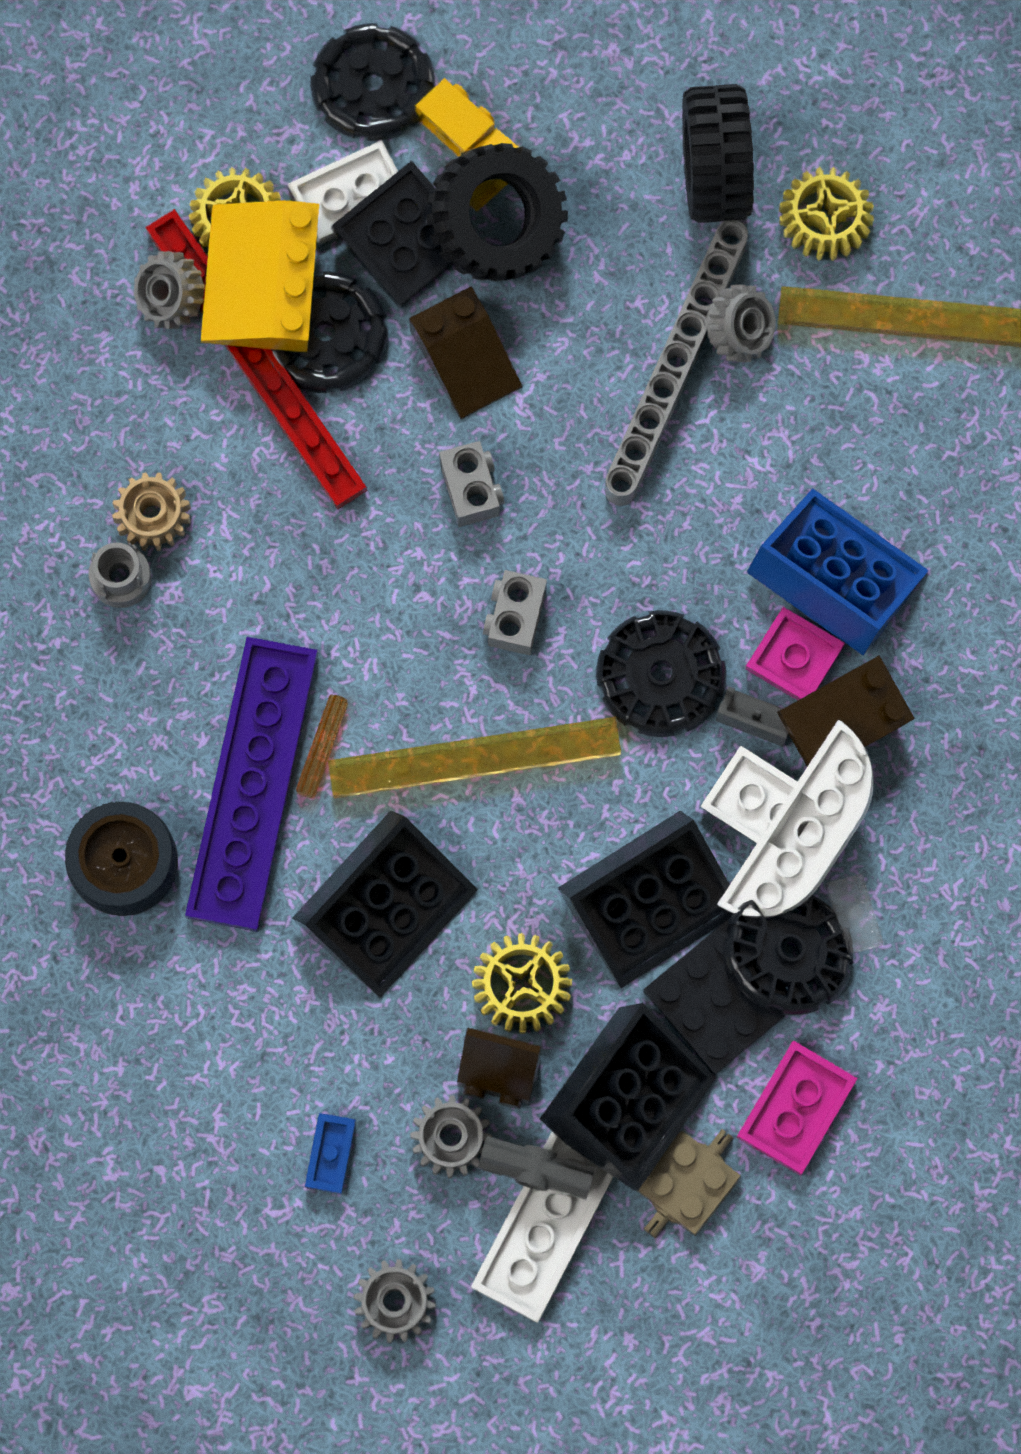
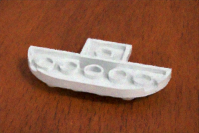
(794, 823)

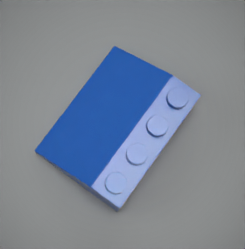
(836, 571)

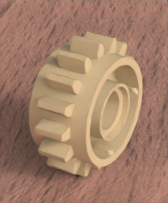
(147, 493)

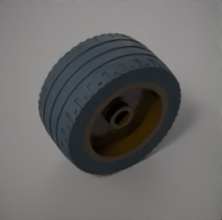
(124, 885)

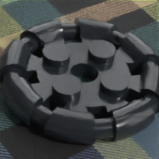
(367, 62)
(347, 336)
(661, 694)
(777, 968)

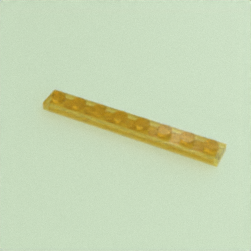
(900, 316)
(474, 757)

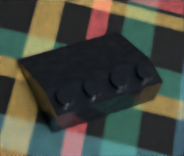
(649, 898)
(385, 903)
(629, 1096)

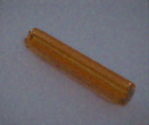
(321, 746)

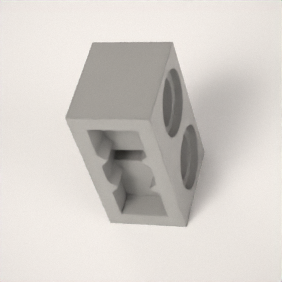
(464, 485)
(523, 614)

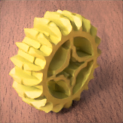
(235, 184)
(798, 221)
(503, 1009)

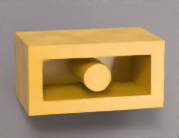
(454, 117)

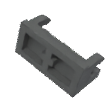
(752, 716)

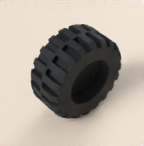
(717, 153)
(540, 204)

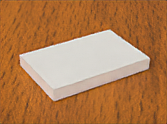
(343, 185)

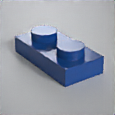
(330, 1153)

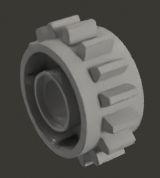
(169, 290)
(741, 323)
(450, 1116)
(392, 1280)

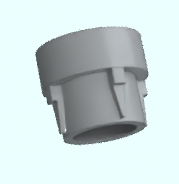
(123, 593)

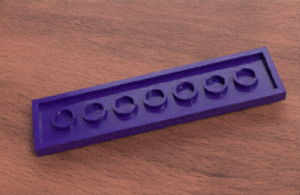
(251, 784)

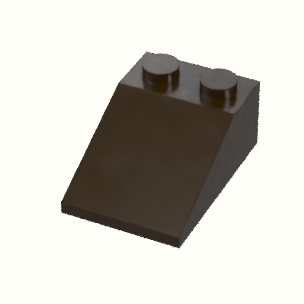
(464, 352)
(860, 699)
(498, 1068)

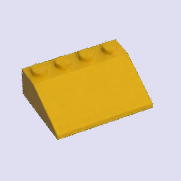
(260, 275)

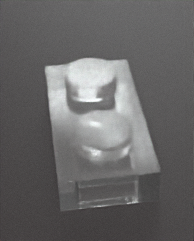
(855, 913)

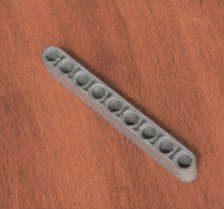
(671, 377)

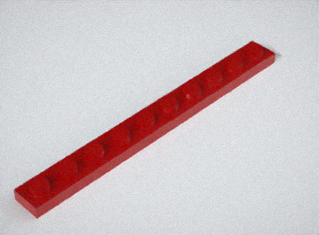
(273, 384)

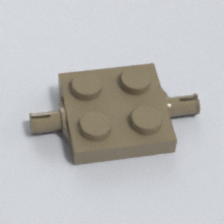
(689, 1183)

